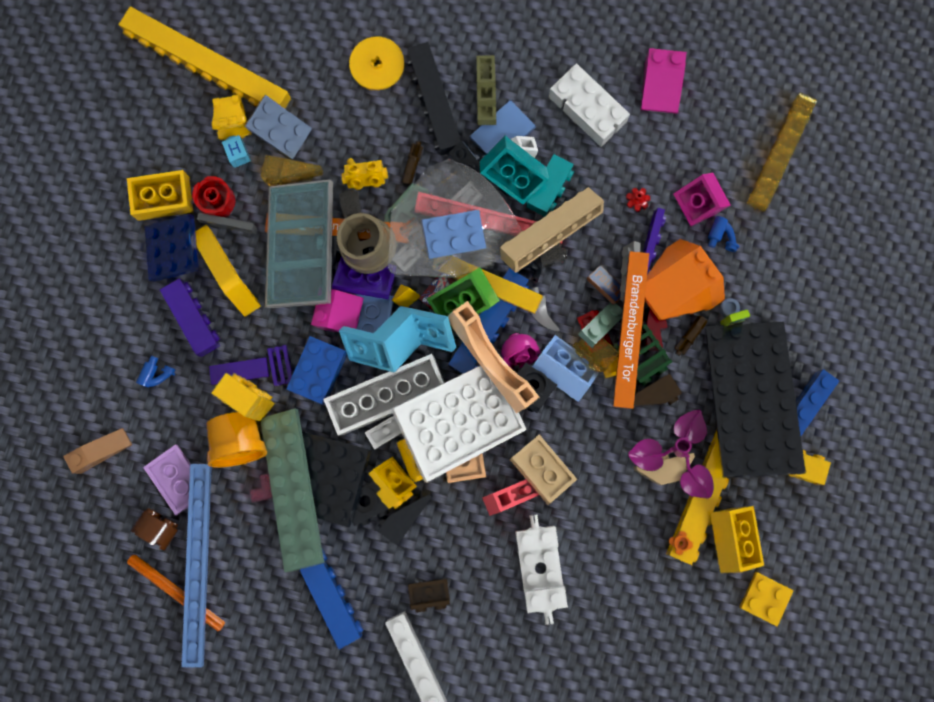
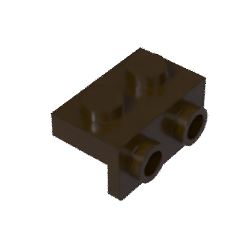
(429, 594)

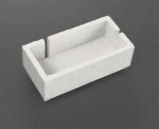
(588, 105)

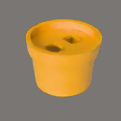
(233, 441)

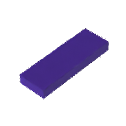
(246, 369)

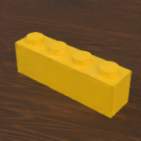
(816, 469)

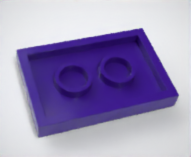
(372, 285)

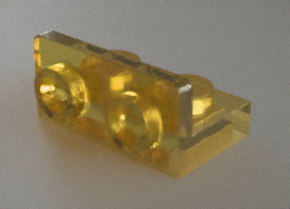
(599, 356)

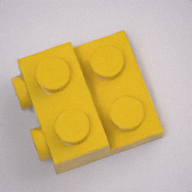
(394, 483)

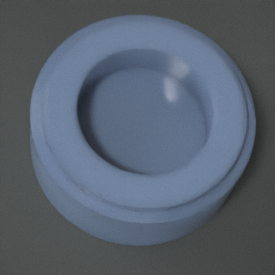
(729, 307)

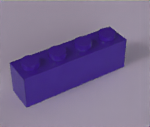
(190, 317)

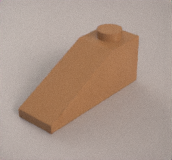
(97, 451)

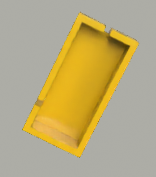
(244, 396)

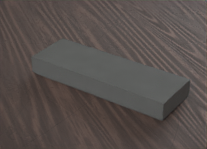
(227, 223)

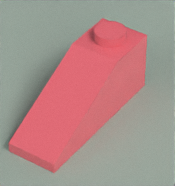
(509, 497)

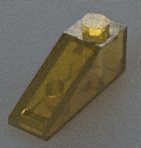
(285, 171)

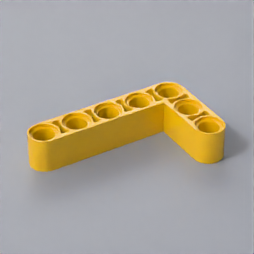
(224, 272)

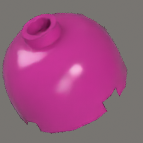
(519, 350)

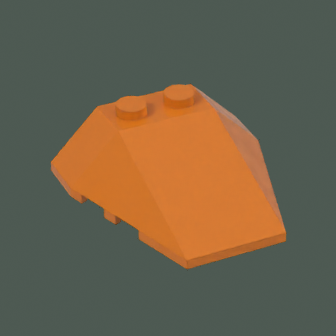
(683, 282)

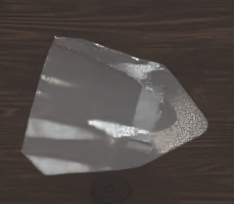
(441, 192)

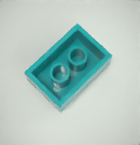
(513, 170)

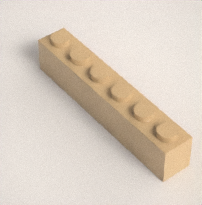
(551, 229)

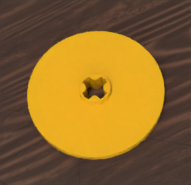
(363, 60)

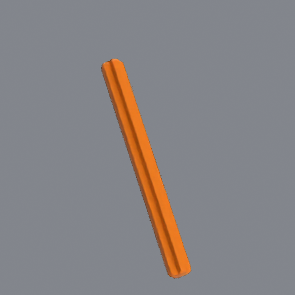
(170, 588)

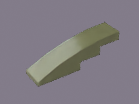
(486, 90)

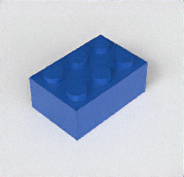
(317, 370)

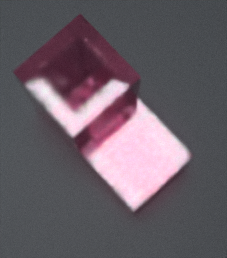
(262, 493)

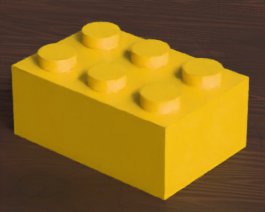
(160, 195)
(737, 539)

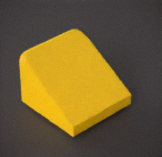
(405, 296)

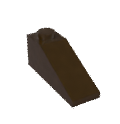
(658, 393)

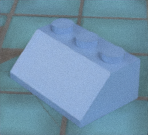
(565, 368)

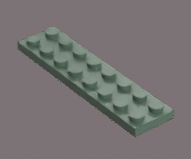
(291, 491)

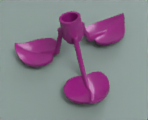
(690, 430)

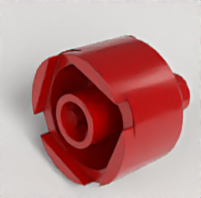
(222, 195)

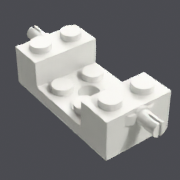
(545, 590)

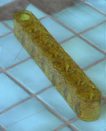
(782, 152)

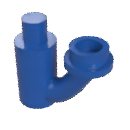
(717, 230)
(148, 371)

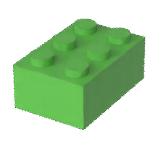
(470, 288)

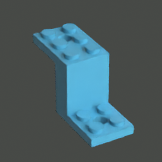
(398, 338)

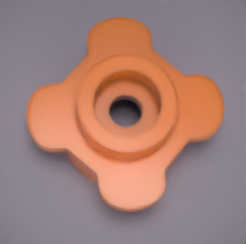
(687, 544)

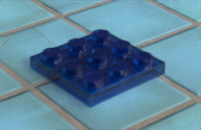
(171, 248)

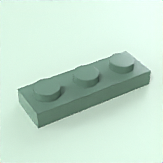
(601, 324)

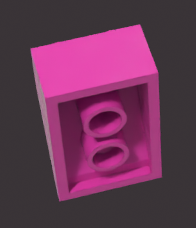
(663, 80)

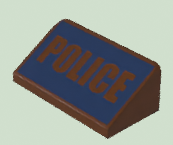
(605, 284)

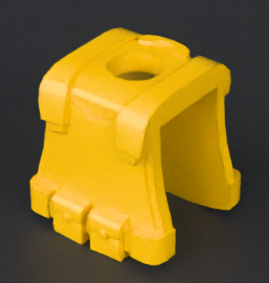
(229, 117)

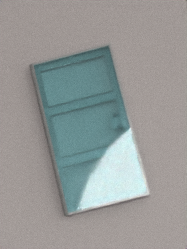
(299, 244)

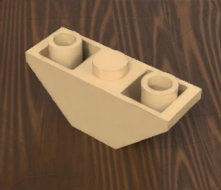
(669, 472)

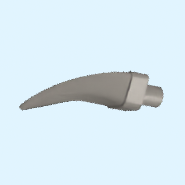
(541, 314)

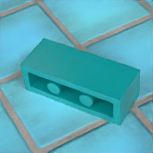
(559, 172)

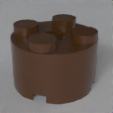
(154, 529)

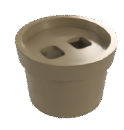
(352, 249)

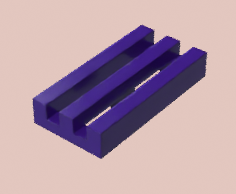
(273, 367)

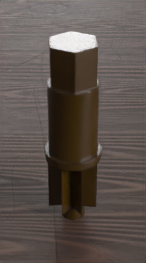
(412, 162)
(690, 336)

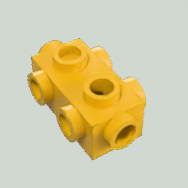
(364, 174)

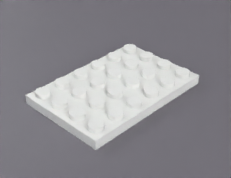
(456, 422)

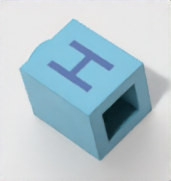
(236, 151)

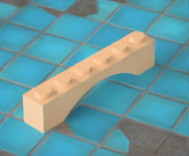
(471, 332)

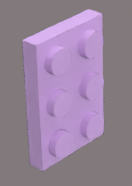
(171, 477)

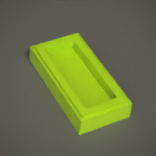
(735, 318)

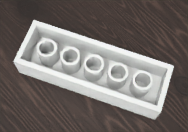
(377, 396)

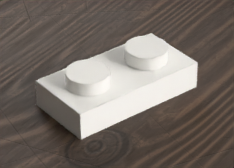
(383, 432)

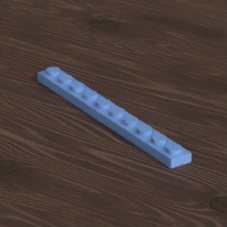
(196, 566)

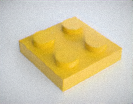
(766, 599)

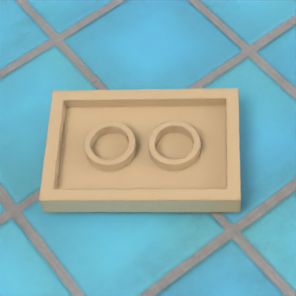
(543, 469)

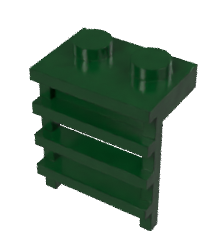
(655, 364)

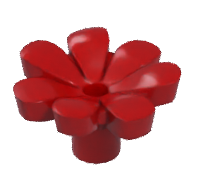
(638, 199)

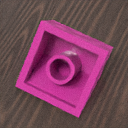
(701, 198)
(341, 312)

